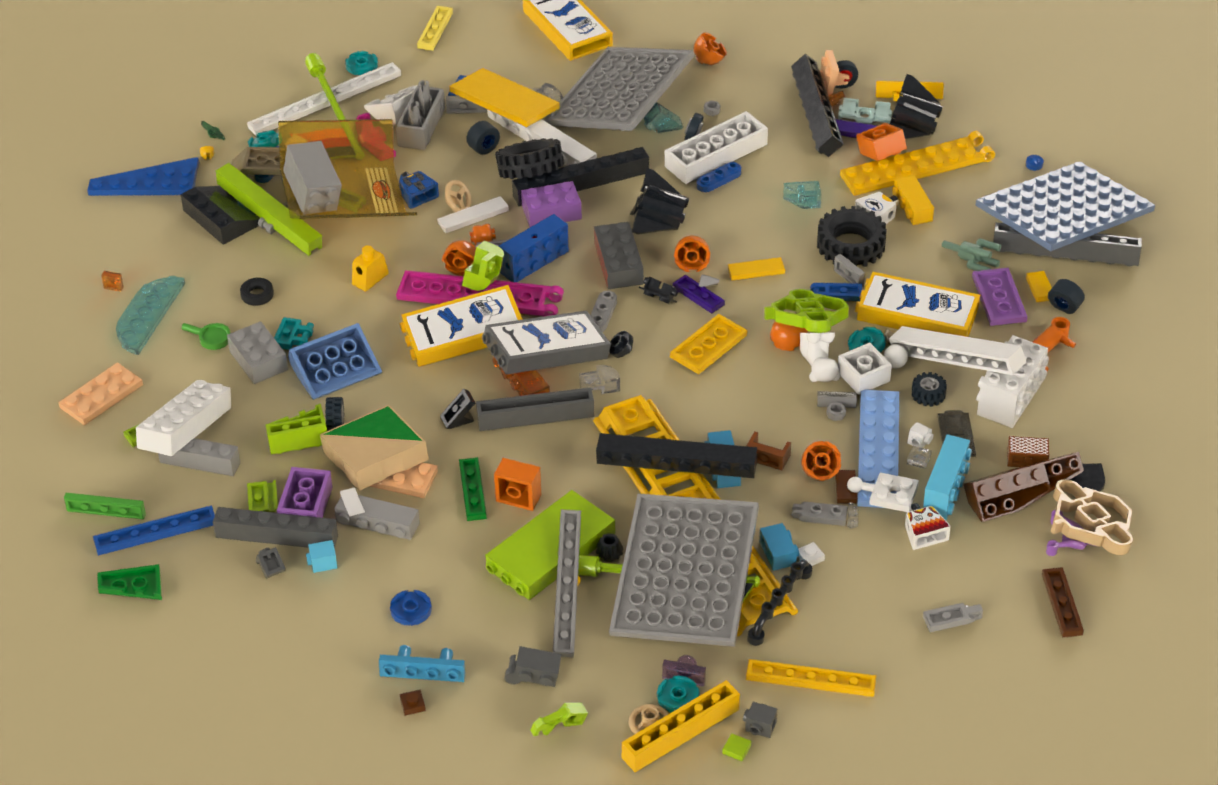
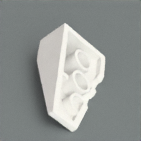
(392, 106)

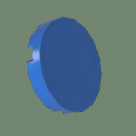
(410, 607)

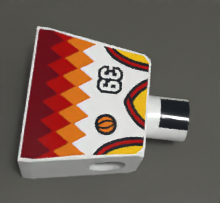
(926, 526)

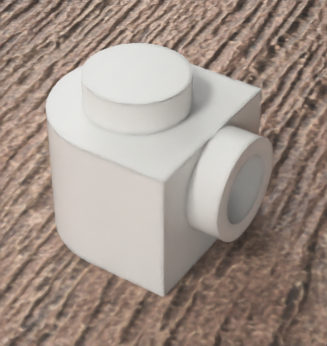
(920, 435)

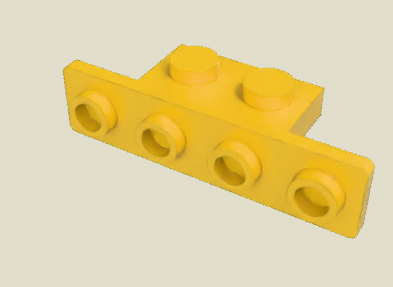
(892, 89)

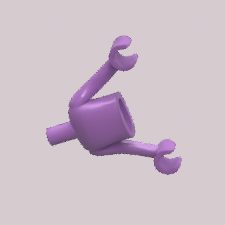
(1053, 545)

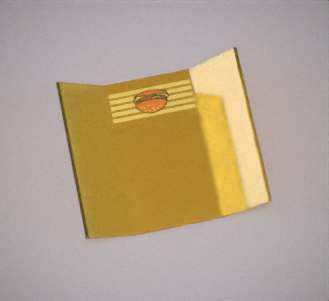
(363, 162)

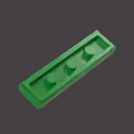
(472, 489)

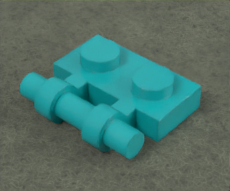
(289, 329)

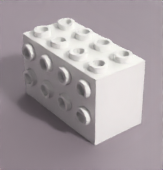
(1006, 396)

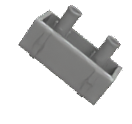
(420, 116)

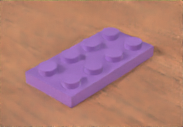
(999, 296)

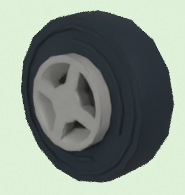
(694, 126)

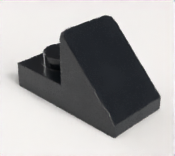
(458, 411)

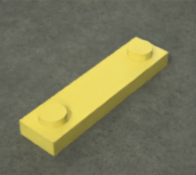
(435, 28)

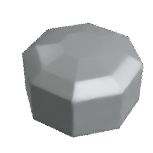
(712, 108)
(836, 411)

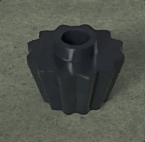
(609, 547)

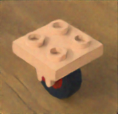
(837, 74)

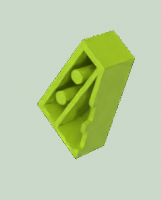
(297, 432)

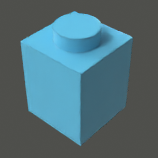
(322, 556)

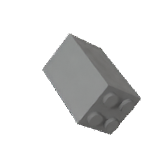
(312, 177)

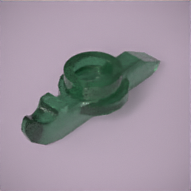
(213, 132)

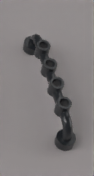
(798, 571)

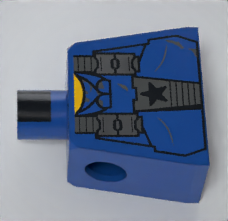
(417, 188)

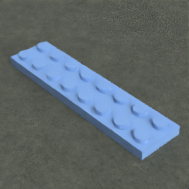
(877, 438)

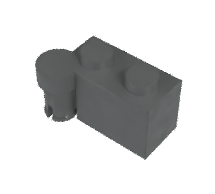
(533, 667)

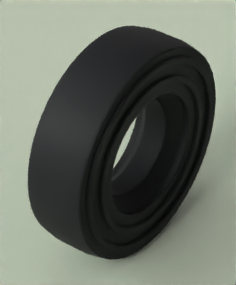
(256, 299)

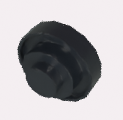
(621, 344)

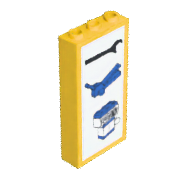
(569, 26)
(916, 304)
(456, 325)

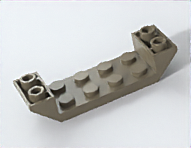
(258, 161)

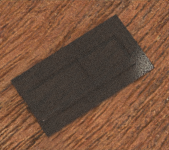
(956, 424)

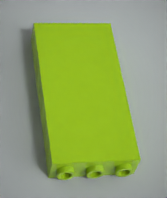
(530, 555)

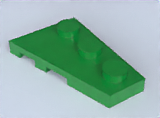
(132, 582)

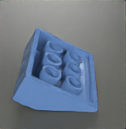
(334, 361)

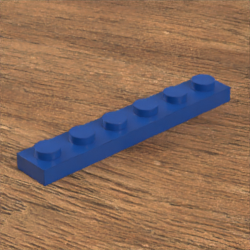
(154, 530)

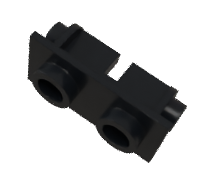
(652, 288)

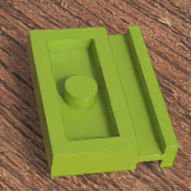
(262, 496)

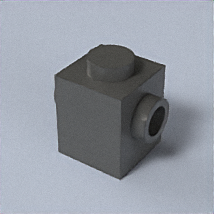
(760, 719)

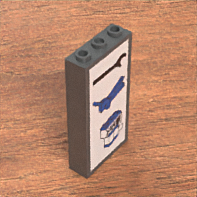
(546, 342)

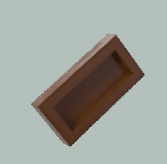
(843, 494)

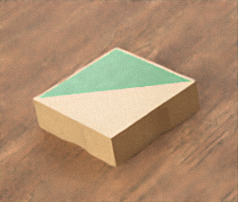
(374, 447)

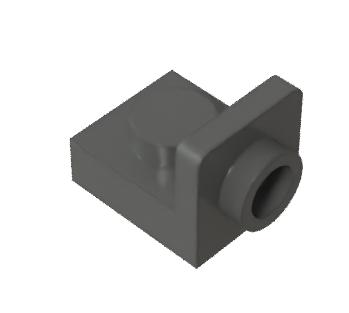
(270, 562)

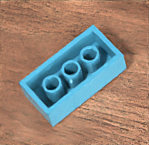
(948, 475)

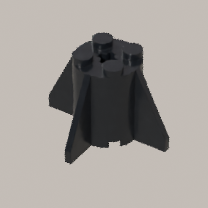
(915, 109)
(658, 206)

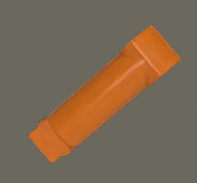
(1055, 334)

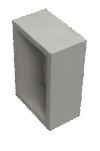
(257, 352)

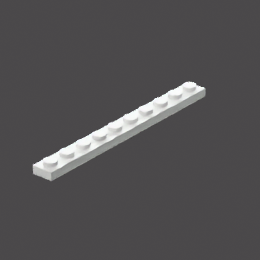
(320, 100)

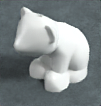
(816, 350)

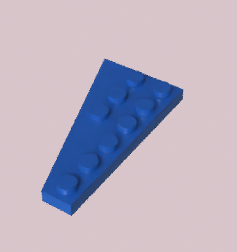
(161, 179)

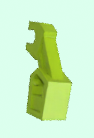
(569, 714)

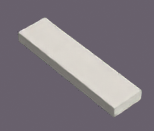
(473, 214)

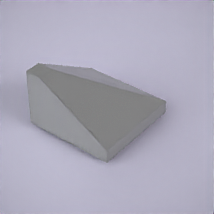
(707, 281)

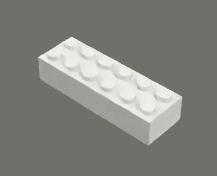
(716, 147)
(183, 418)

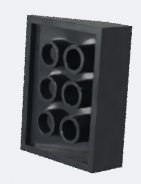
(218, 212)

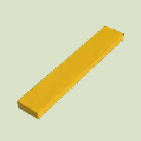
(811, 677)

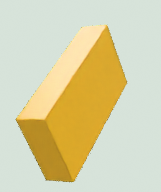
(1039, 285)

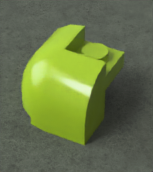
(485, 267)

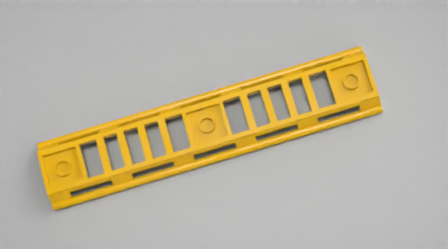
(639, 414)

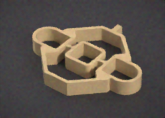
(1090, 502)

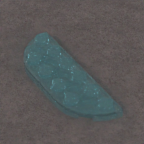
(146, 312)

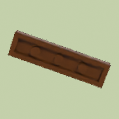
(1062, 602)

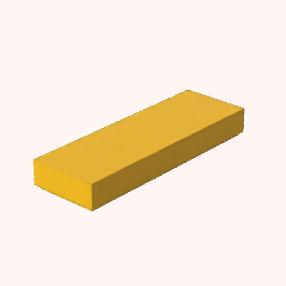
(756, 268)

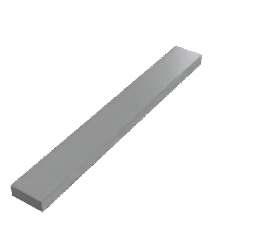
(567, 583)

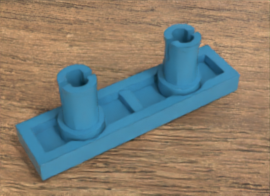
(422, 668)

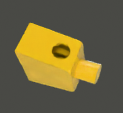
(368, 268)

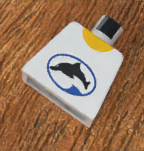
(880, 205)

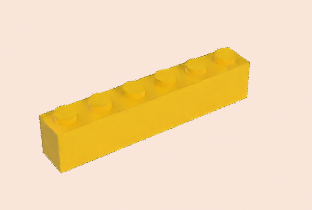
(680, 726)

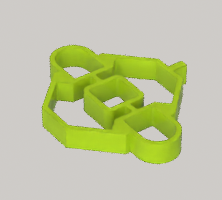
(809, 310)

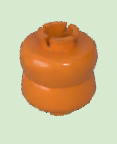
(482, 233)

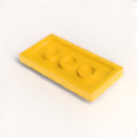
(708, 344)

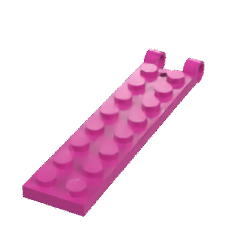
(443, 288)

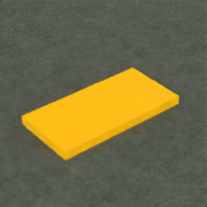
(504, 97)

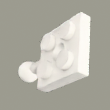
(881, 491)

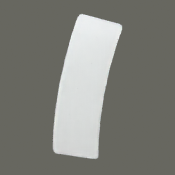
(352, 502)

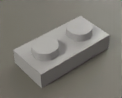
(848, 270)

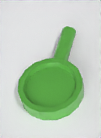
(211, 336)

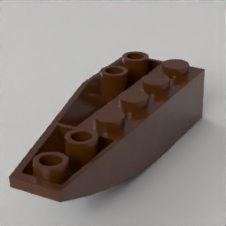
(1019, 487)

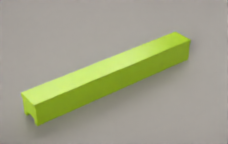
(269, 208)

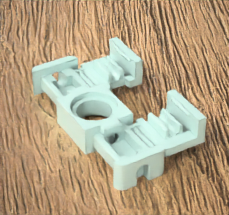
(851, 111)

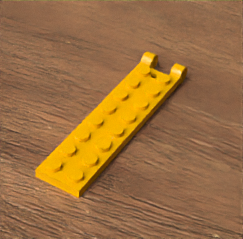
(919, 162)

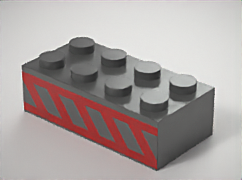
(618, 255)

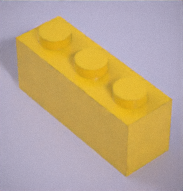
(913, 200)

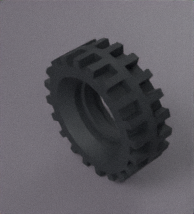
(529, 158)
(854, 222)

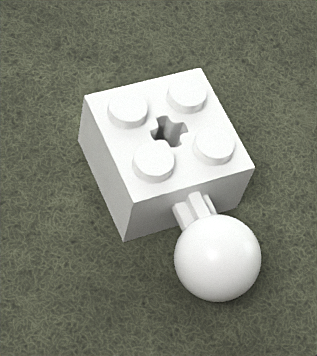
(868, 368)

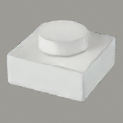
(811, 553)

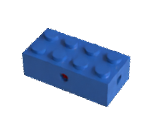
(534, 248)

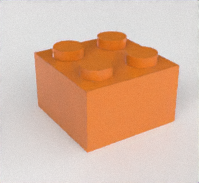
(881, 141)
(517, 484)

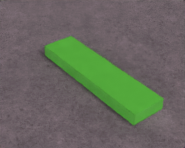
(104, 505)

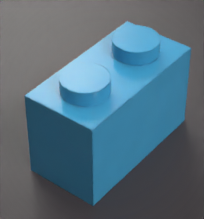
(778, 546)

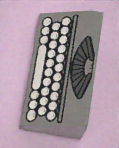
(848, 399)

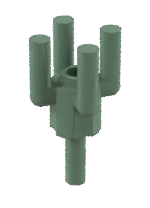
(974, 253)

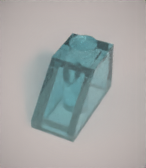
(662, 119)
(803, 194)

